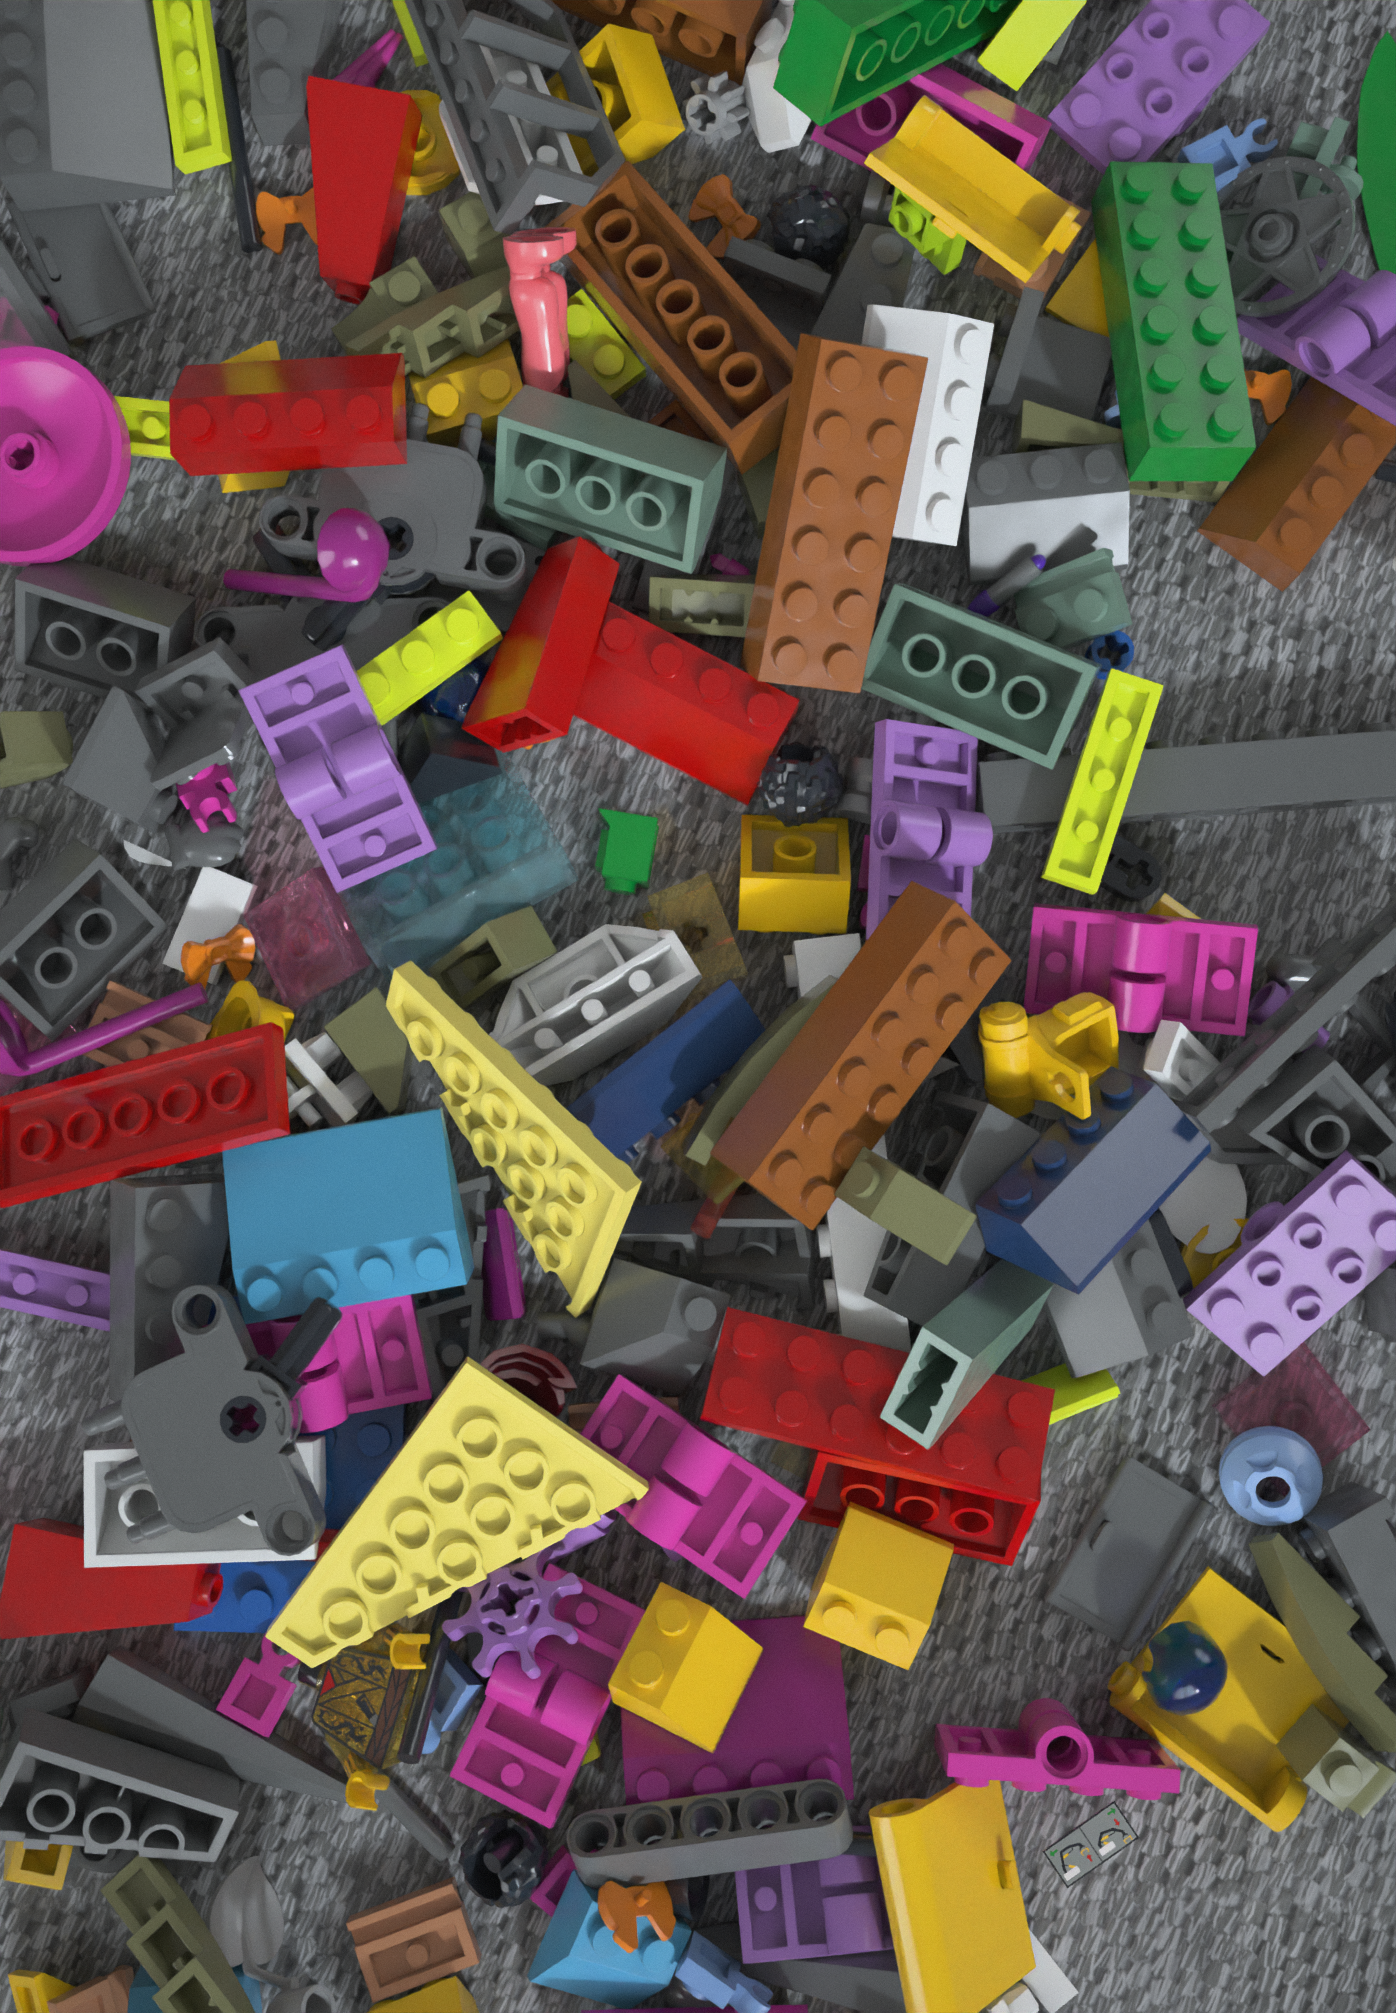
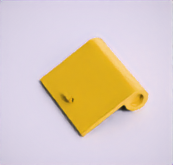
(975, 190)
(1261, 1700)
(952, 1898)

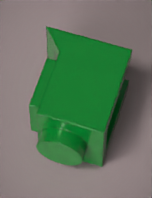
(626, 851)

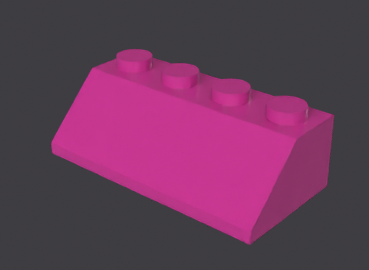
(991, 117)

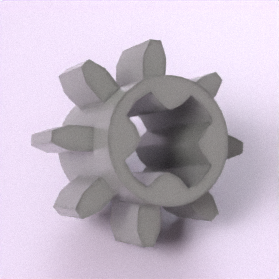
(716, 107)

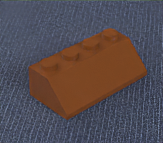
(1299, 483)

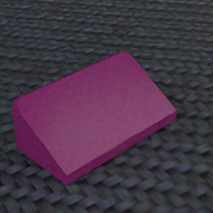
(501, 1269)

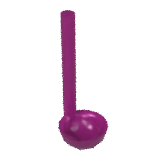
(350, 556)
(18, 1061)

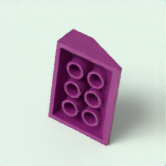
(781, 1732)

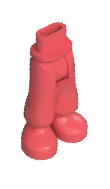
(541, 304)

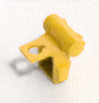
(1047, 1053)

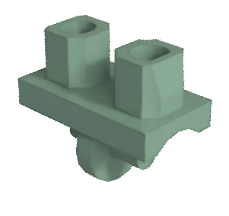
(1321, 145)

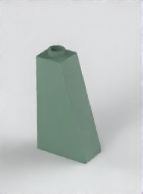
(963, 1350)

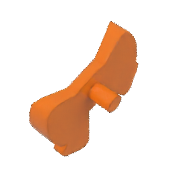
(717, 201)
(276, 213)
(1271, 391)
(234, 949)
(622, 1905)

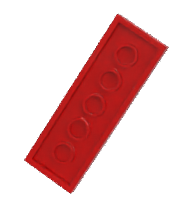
(144, 1114)
(830, 1398)

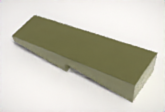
(1047, 429)

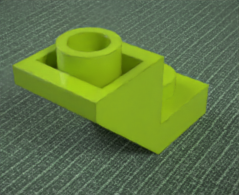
(915, 225)

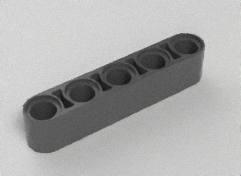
(734, 1848)

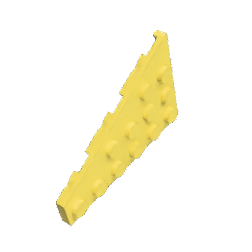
(560, 1178)
(460, 1498)

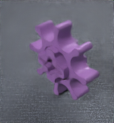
(532, 1618)

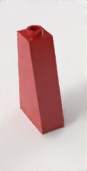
(361, 175)
(546, 650)
(54, 1594)

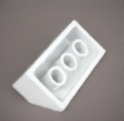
(946, 413)
(238, 1540)

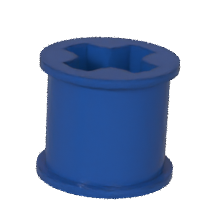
(1116, 642)

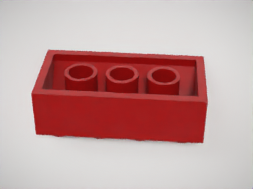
(289, 415)
(683, 705)
(972, 1520)

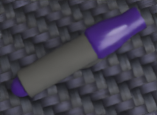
(1002, 591)

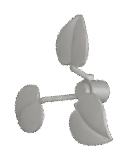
(250, 1930)

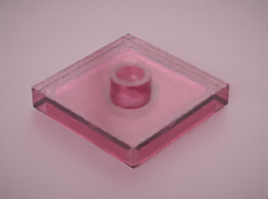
(306, 938)
(1297, 1398)

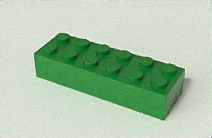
(862, 48)
(1172, 322)

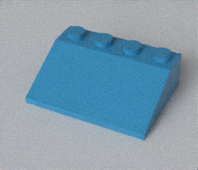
(345, 1215)

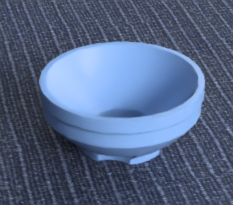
(1268, 1453)

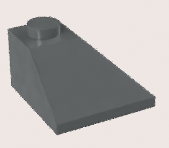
(118, 763)
(652, 1326)

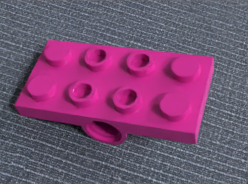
(1143, 966)
(363, 1366)
(700, 1491)
(540, 1729)
(1073, 1760)

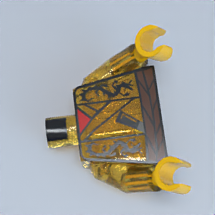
(366, 1705)

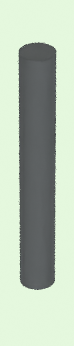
(413, 1819)

